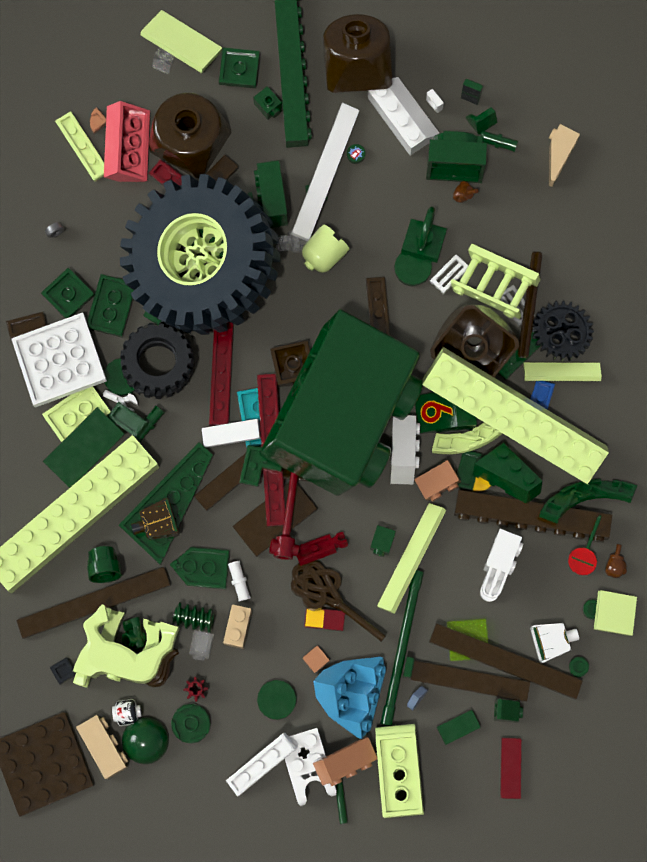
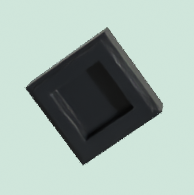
(63, 671)

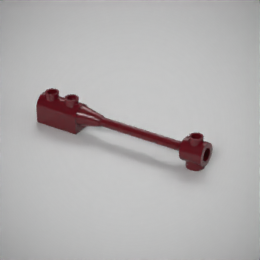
(284, 545)

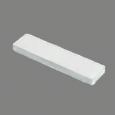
(261, 764)

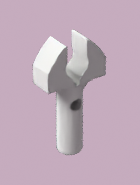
(114, 397)

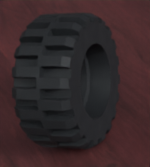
(152, 337)

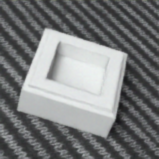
(434, 100)

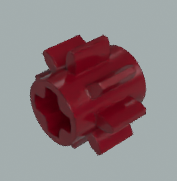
(199, 693)

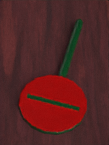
(582, 559)

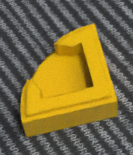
(481, 485)

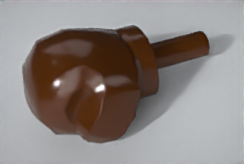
(463, 192)
(616, 566)

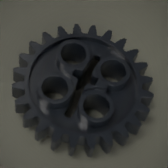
(567, 346)

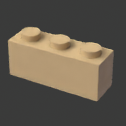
(102, 746)

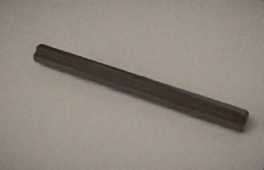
(529, 309)

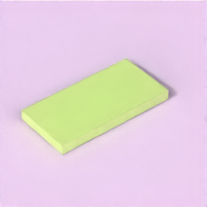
(181, 41)

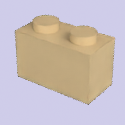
(237, 626)

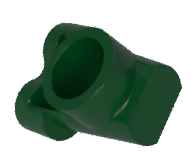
(134, 637)

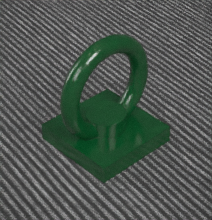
(424, 238)

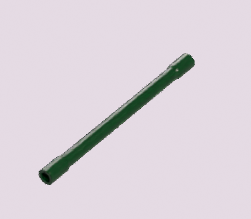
(389, 708)

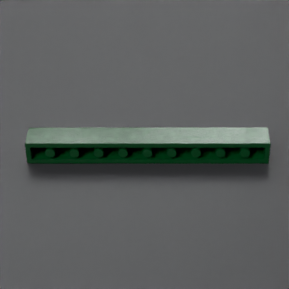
(291, 73)

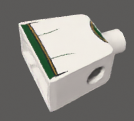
(552, 640)

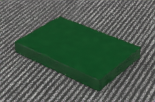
(110, 306)

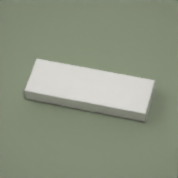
(231, 433)

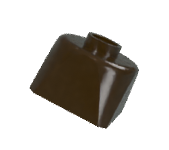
(357, 54)
(193, 149)
(477, 321)

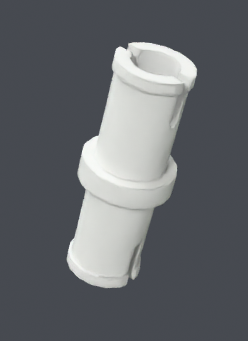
(239, 581)

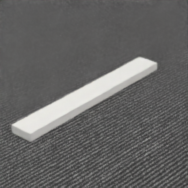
(325, 172)

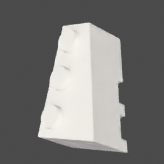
(404, 450)

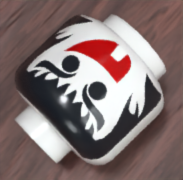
(126, 712)

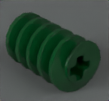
(193, 617)

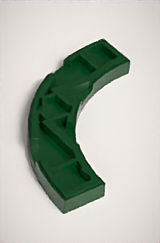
(581, 492)

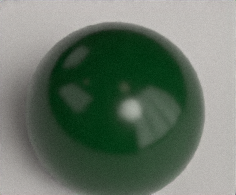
(145, 740)

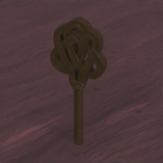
(309, 590)

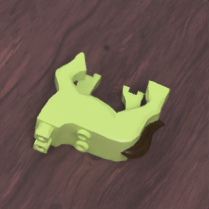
(105, 656)

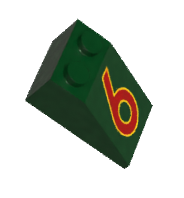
(441, 415)

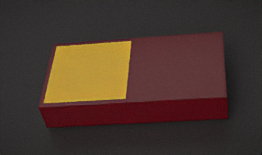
(324, 619)

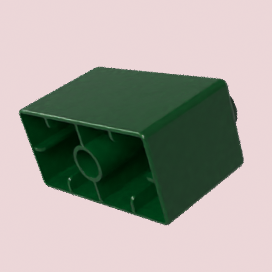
(343, 405)

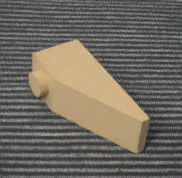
(561, 146)

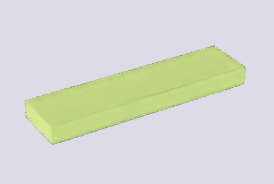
(81, 145)
(562, 371)

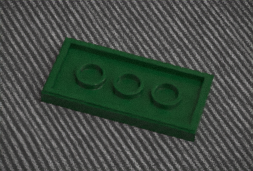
(83, 447)

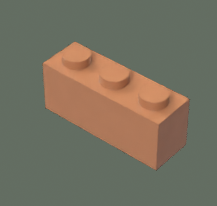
(345, 762)

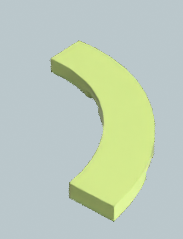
(465, 442)

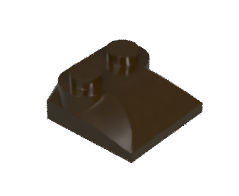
(289, 361)

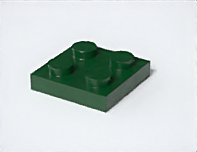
(239, 67)
(67, 294)

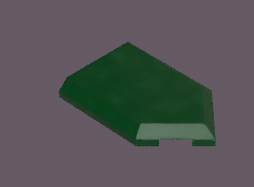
(203, 567)

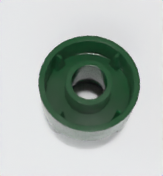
(103, 565)

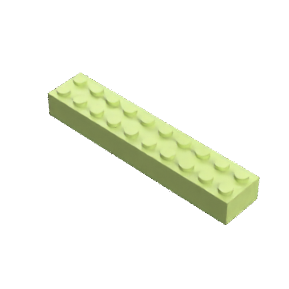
(515, 415)
(74, 512)

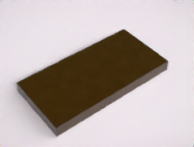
(254, 527)

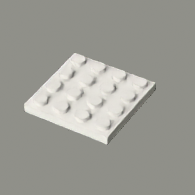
(58, 360)

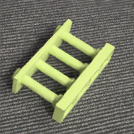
(495, 263)

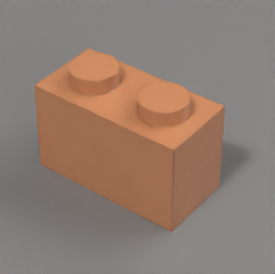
(437, 481)

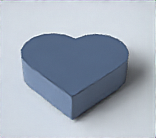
(417, 696)

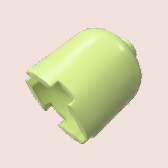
(323, 250)

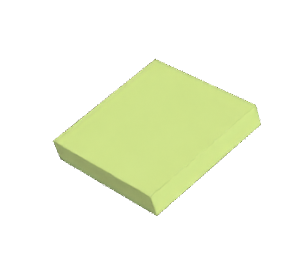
(615, 613)

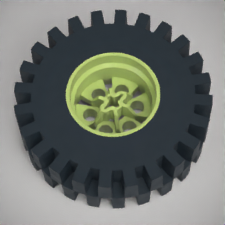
(175, 221)

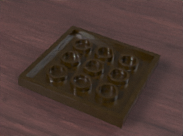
(43, 764)

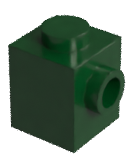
(268, 103)

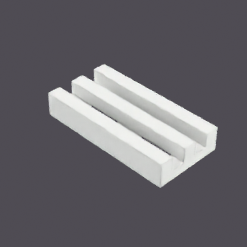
(439, 285)

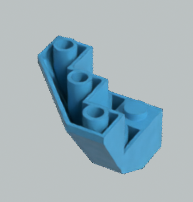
(351, 692)

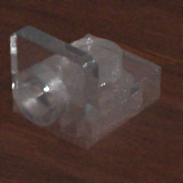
(163, 61)

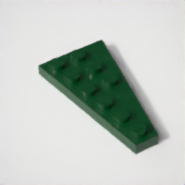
(180, 489)

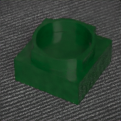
(456, 157)

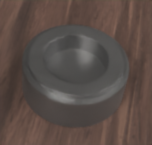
(54, 230)

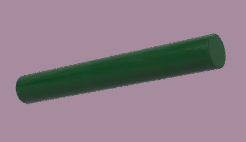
(341, 803)

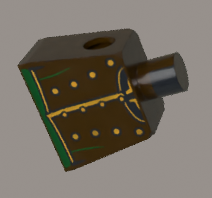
(157, 521)

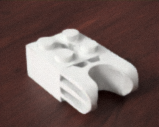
(500, 564)
(303, 770)

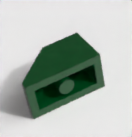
(507, 711)

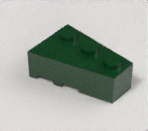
(509, 473)

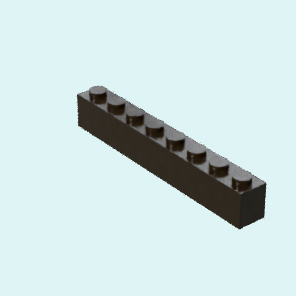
(524, 516)

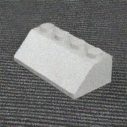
(403, 116)

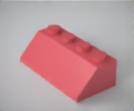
(126, 143)

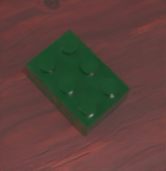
(271, 192)

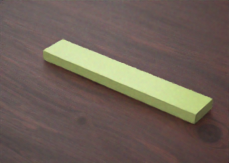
(411, 558)

